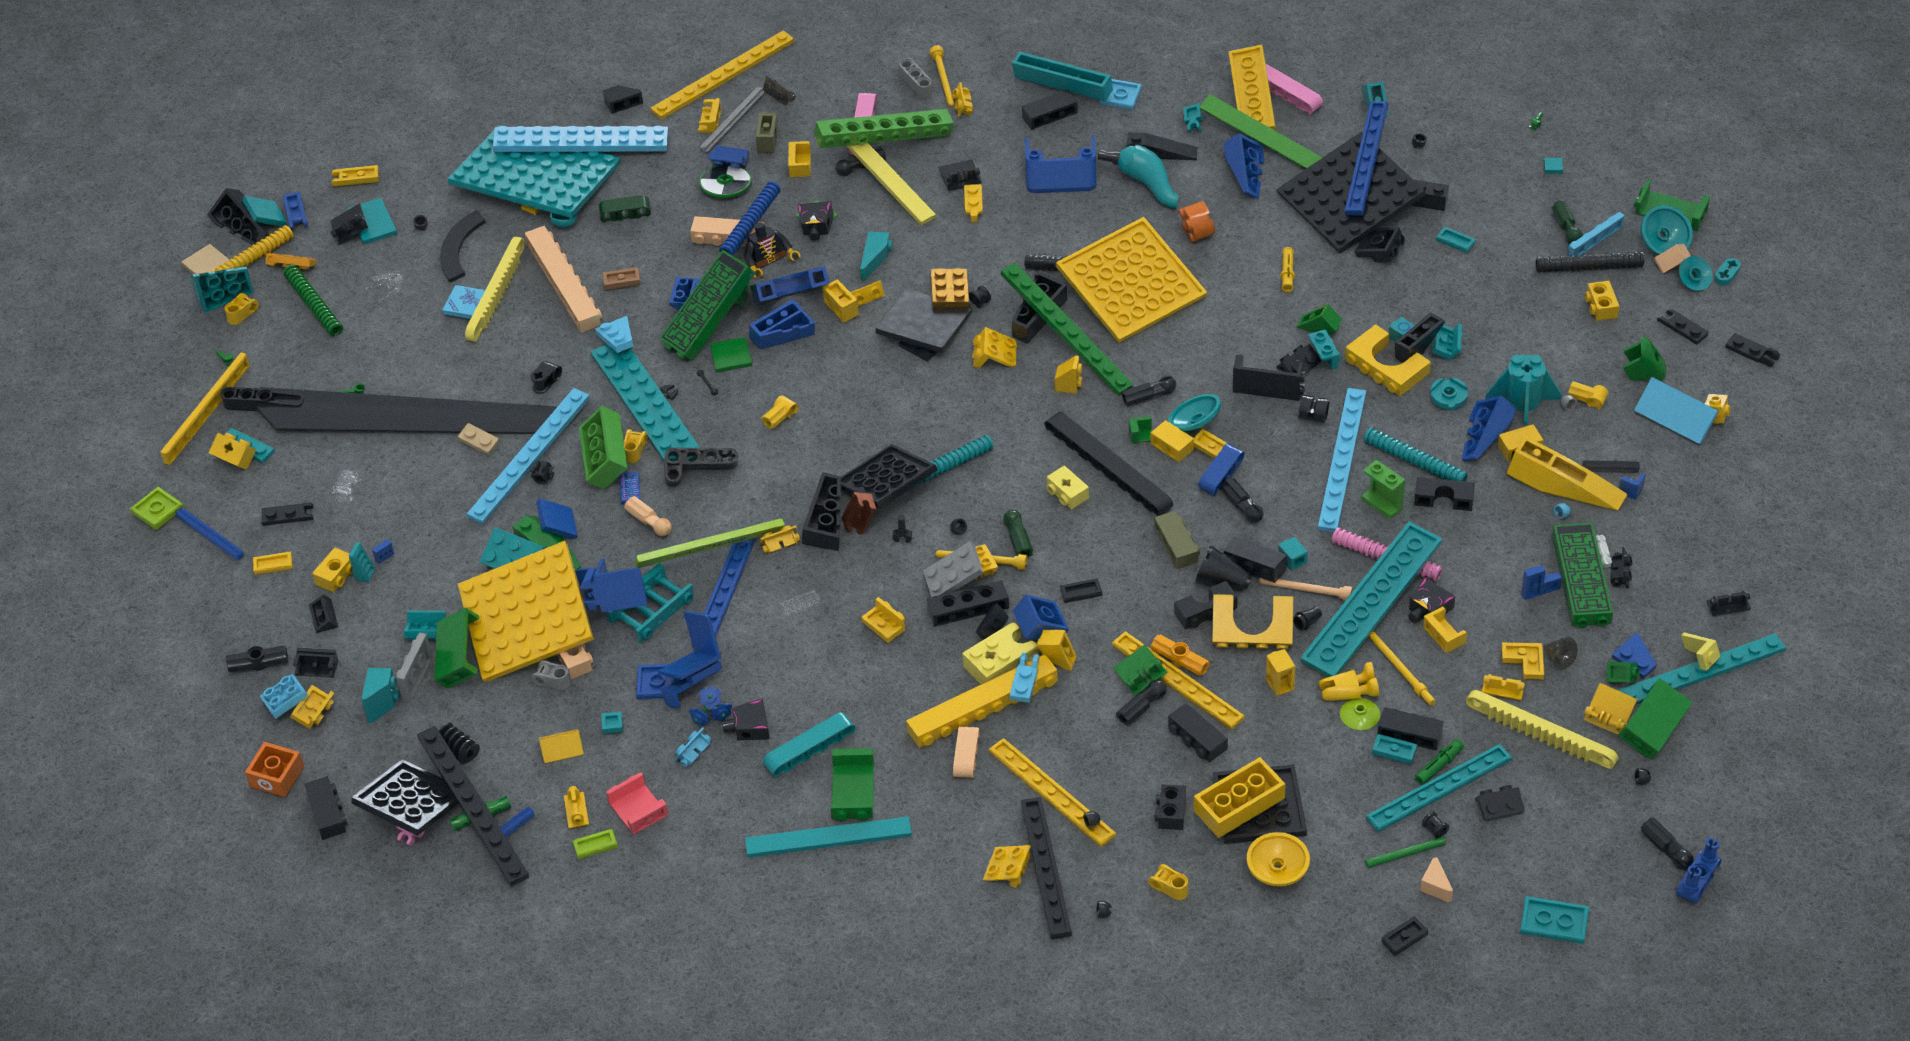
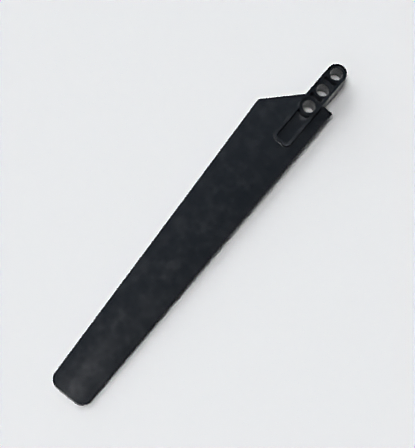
(371, 412)

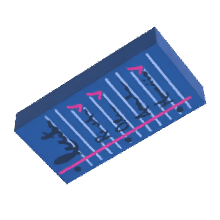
(629, 486)

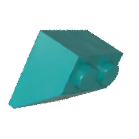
(379, 693)

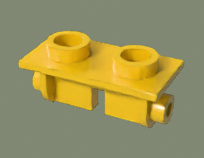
(962, 100)
(868, 293)
(785, 535)
(1503, 688)
(576, 808)

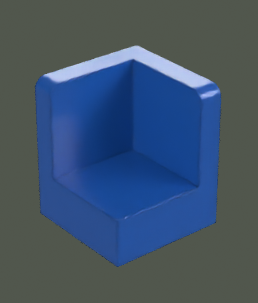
(1631, 486)

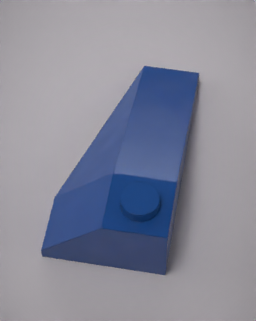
(1489, 420)

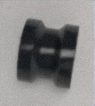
(979, 296)

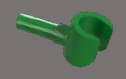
(1535, 121)
(226, 358)
(358, 388)

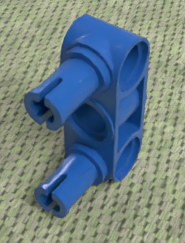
(1700, 872)

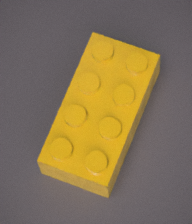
(1239, 797)

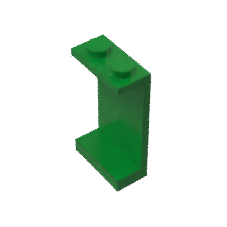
(1650, 199)
(452, 649)
(1655, 719)
(852, 784)

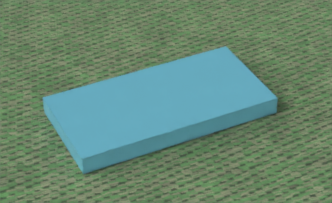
(1676, 410)

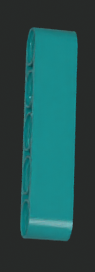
(808, 743)

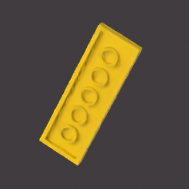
(1252, 84)

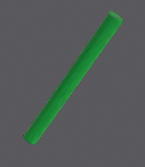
(1405, 852)

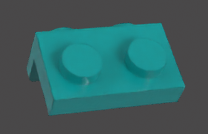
(1448, 342)
(1325, 348)
(423, 622)

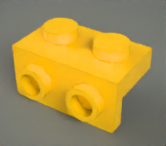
(884, 620)
(310, 709)

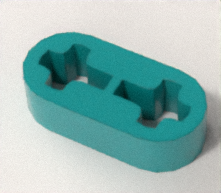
(1731, 273)

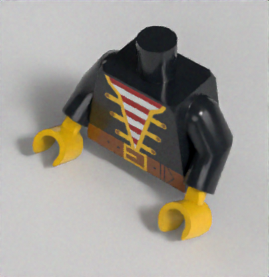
(765, 247)

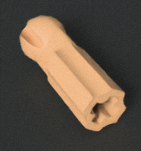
(648, 517)

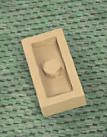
(478, 439)

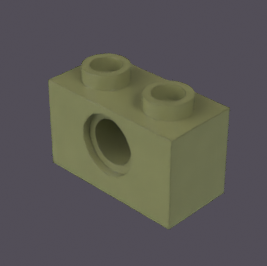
(767, 132)

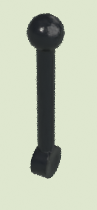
(714, 391)

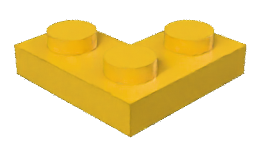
(1528, 654)

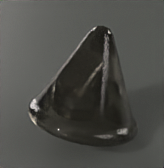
(1562, 652)

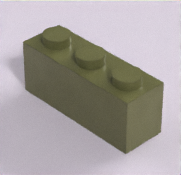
(1176, 539)

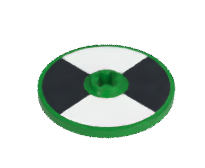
(713, 181)

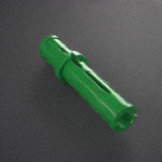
(1445, 756)
(494, 807)

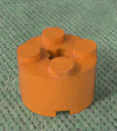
(1197, 221)

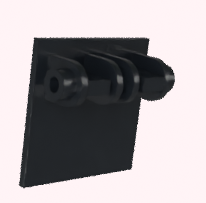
(960, 174)
(348, 224)

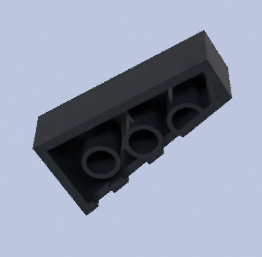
(1026, 320)
(824, 515)

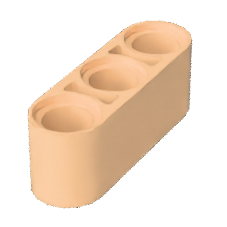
(966, 752)

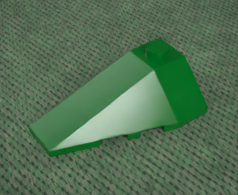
(530, 529)

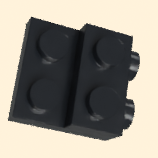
(1381, 244)

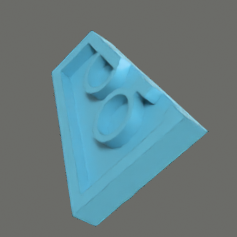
(616, 334)

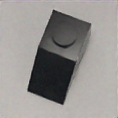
(622, 98)

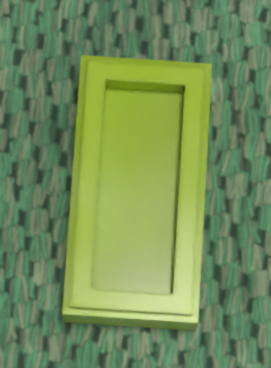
(595, 843)

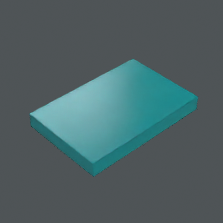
(378, 221)
(1554, 919)

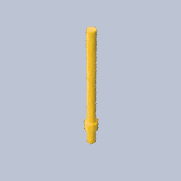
(1419, 688)

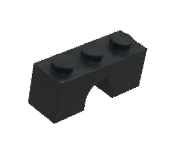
(1430, 489)
(1193, 613)

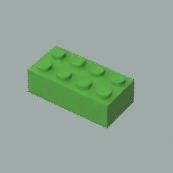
(603, 447)

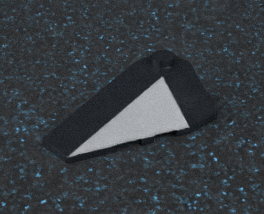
(1163, 147)
(233, 214)

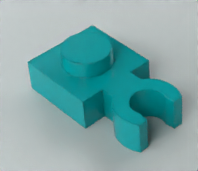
(1192, 116)

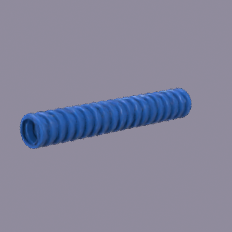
(751, 218)

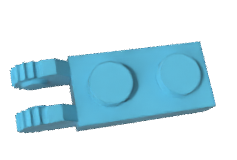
(1024, 679)

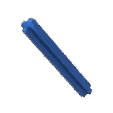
(210, 534)

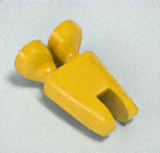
(1346, 685)

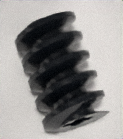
(460, 745)

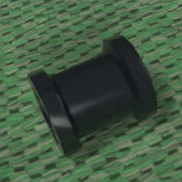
(1435, 824)

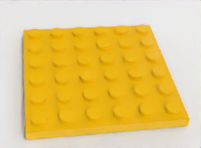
(1131, 279)
(526, 611)

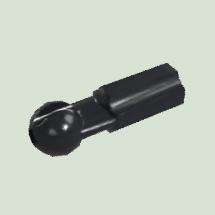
(844, 167)
(1148, 390)
(1242, 499)
(1141, 702)
(1666, 843)

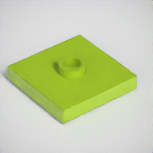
(156, 508)

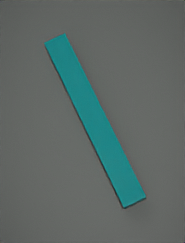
(1438, 788)
(828, 837)

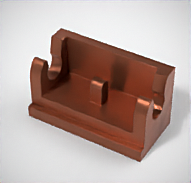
(859, 512)

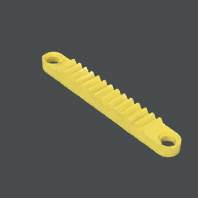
(495, 289)
(1542, 729)

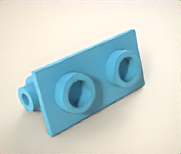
(696, 741)

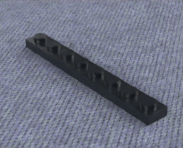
(1046, 868)

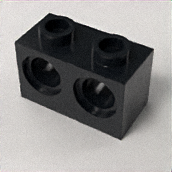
(1171, 808)

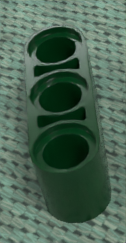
(624, 208)

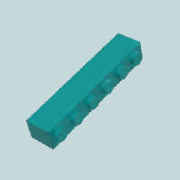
(1062, 76)

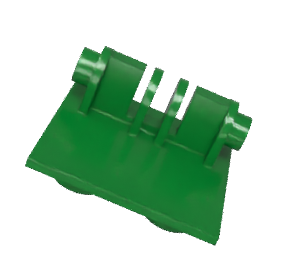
(1140, 669)

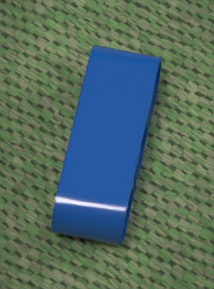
(1221, 468)

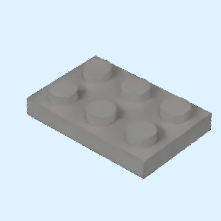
(953, 570)
(414, 667)

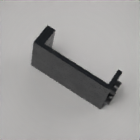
(1268, 382)

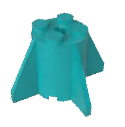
(1525, 384)

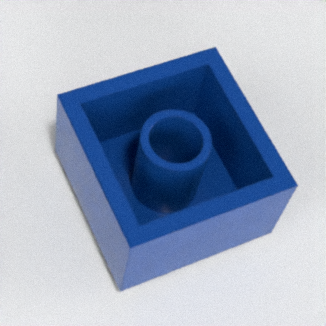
(1038, 615)

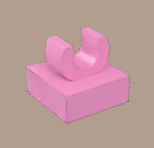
(411, 837)

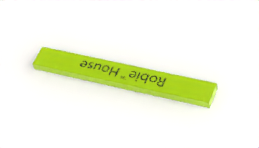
(708, 543)

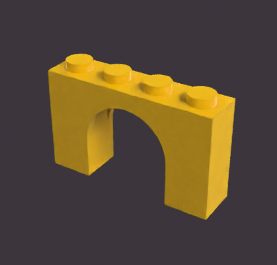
(1396, 378)
(1227, 633)

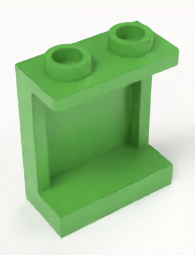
(1385, 489)

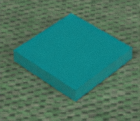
(264, 211)

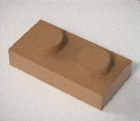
(621, 278)

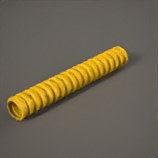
(256, 251)

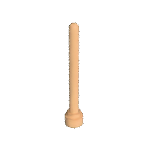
(1343, 593)

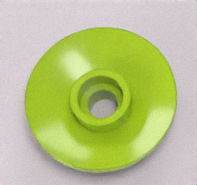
(1360, 719)

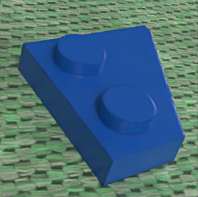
(1636, 651)

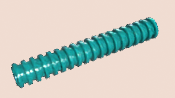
(961, 455)
(1414, 456)

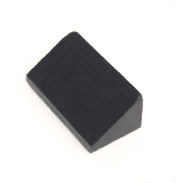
(323, 614)

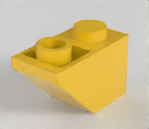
(1068, 376)

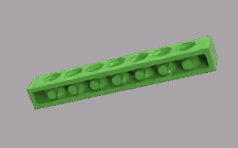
(883, 128)

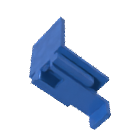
(611, 589)
(696, 665)

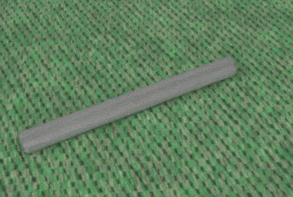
(733, 118)

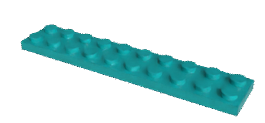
(644, 400)
(1371, 600)

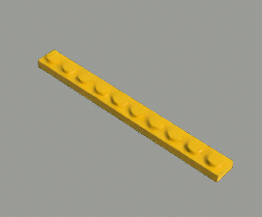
(722, 75)

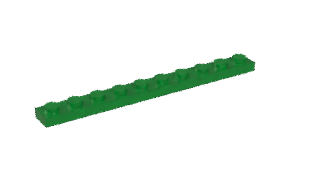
(1066, 329)

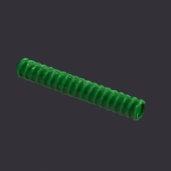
(312, 300)

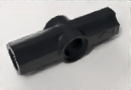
(257, 658)

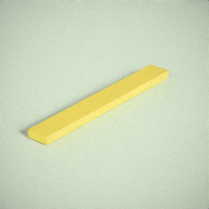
(893, 183)

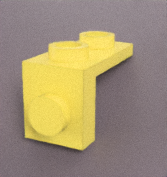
(1705, 649)

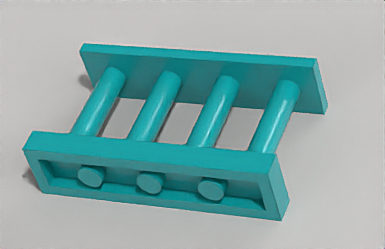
(651, 579)

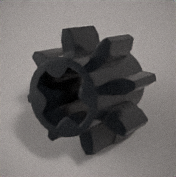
(542, 472)

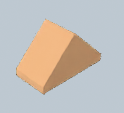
(1672, 257)
(1436, 883)

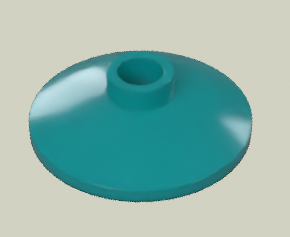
(1701, 271)

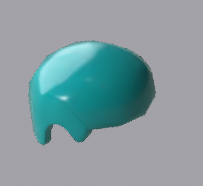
(562, 221)

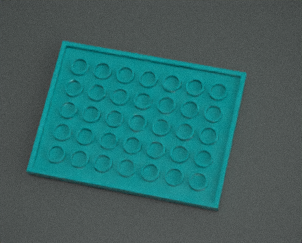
(535, 179)

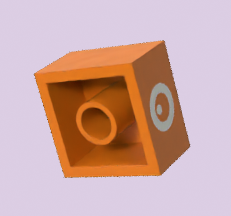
(274, 769)

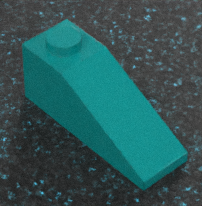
(875, 252)

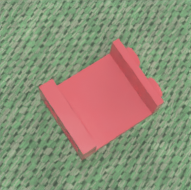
(636, 804)

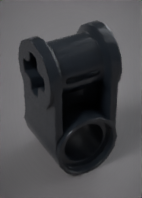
(545, 376)

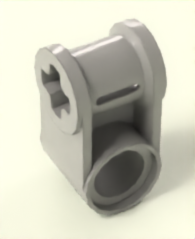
(552, 675)

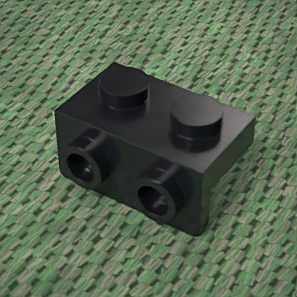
(1301, 355)
(1500, 803)

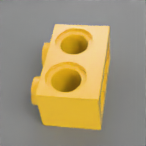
(840, 300)
(1602, 300)
(1280, 672)

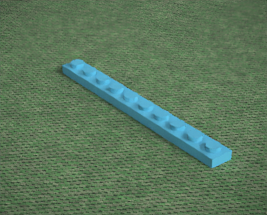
(528, 456)
(1342, 460)

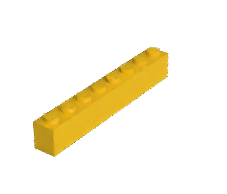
(974, 704)

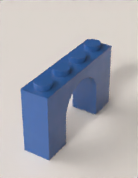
(789, 284)

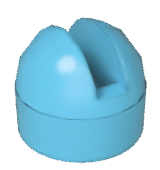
(1564, 508)

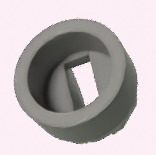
(1567, 400)

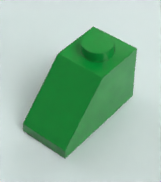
(1320, 319)

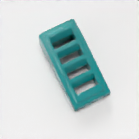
(361, 563)

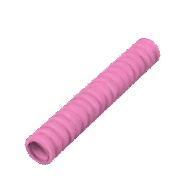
(1376, 550)

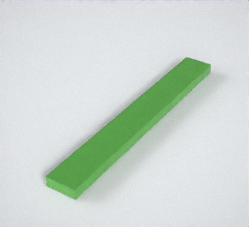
(1259, 132)

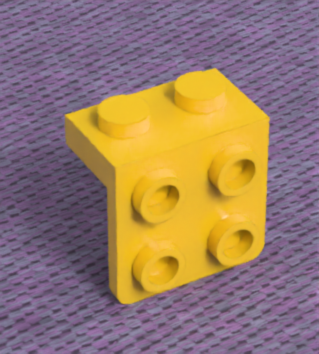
(995, 347)

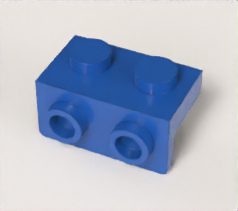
(727, 155)

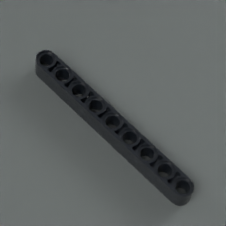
(1109, 463)

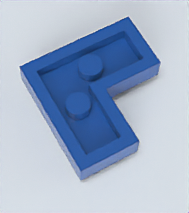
(1537, 583)

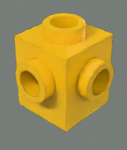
(1720, 403)

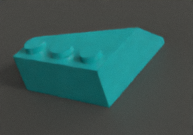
(220, 287)

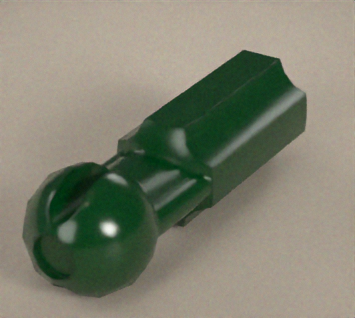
(1566, 221)
(1018, 533)

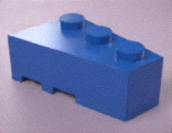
(781, 326)

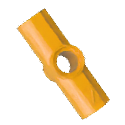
(1180, 655)

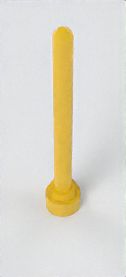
(937, 54)
(1018, 561)

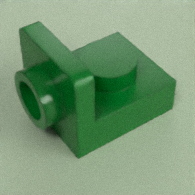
(1622, 672)

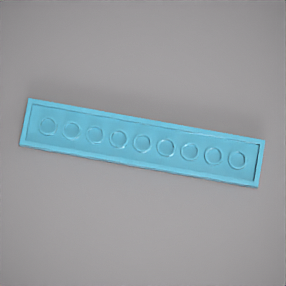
(579, 139)

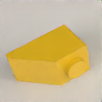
(1057, 648)

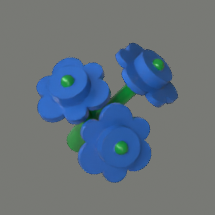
(710, 698)

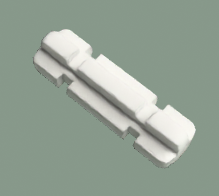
(1604, 552)

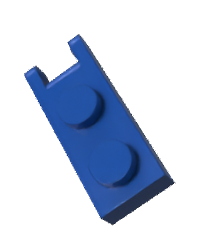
(294, 209)

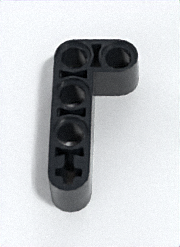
(700, 464)

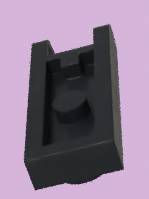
(1684, 326)
(286, 514)

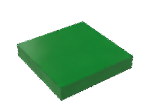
(731, 354)

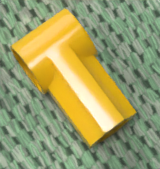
(1592, 396)
(782, 409)

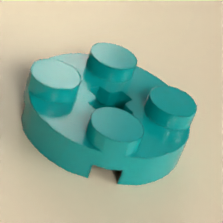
(1449, 402)

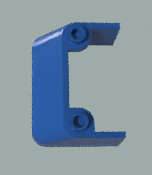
(1061, 173)

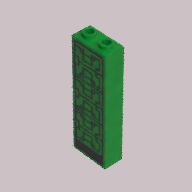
(707, 306)
(1582, 575)

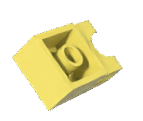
(998, 654)

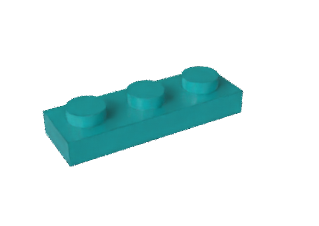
(263, 451)

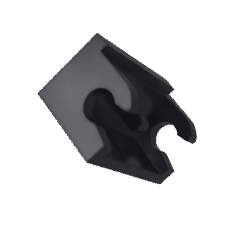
(315, 662)

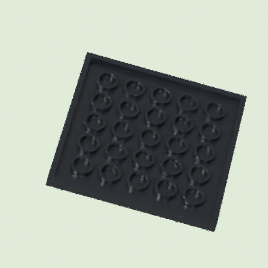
(1323, 191)

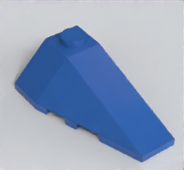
(1244, 159)

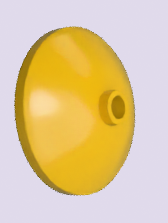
(1278, 850)

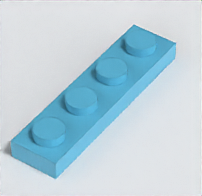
(1596, 235)

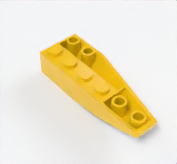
(1561, 477)

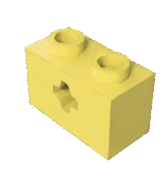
(1067, 487)

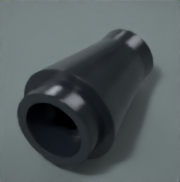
(1306, 618)

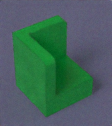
(1140, 429)

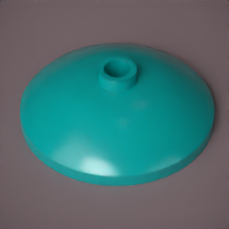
(1670, 223)
(1195, 412)

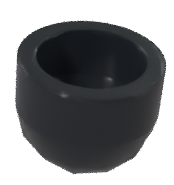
(1422, 140)
(420, 222)
(961, 528)
(1643, 775)
(1091, 819)
(1102, 907)

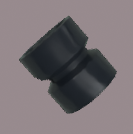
(1314, 408)

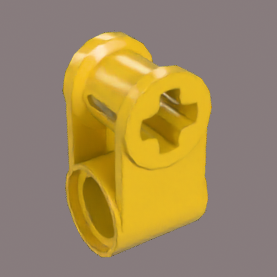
(240, 309)
(634, 445)
(1170, 882)

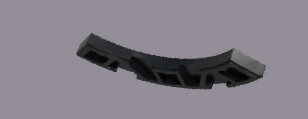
(453, 243)

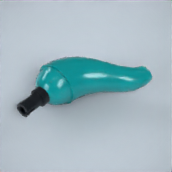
(1146, 168)

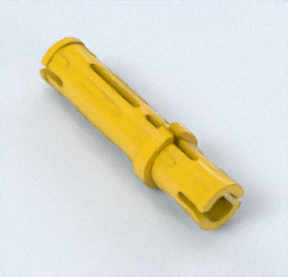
(1287, 274)

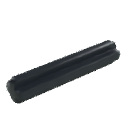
(1611, 466)

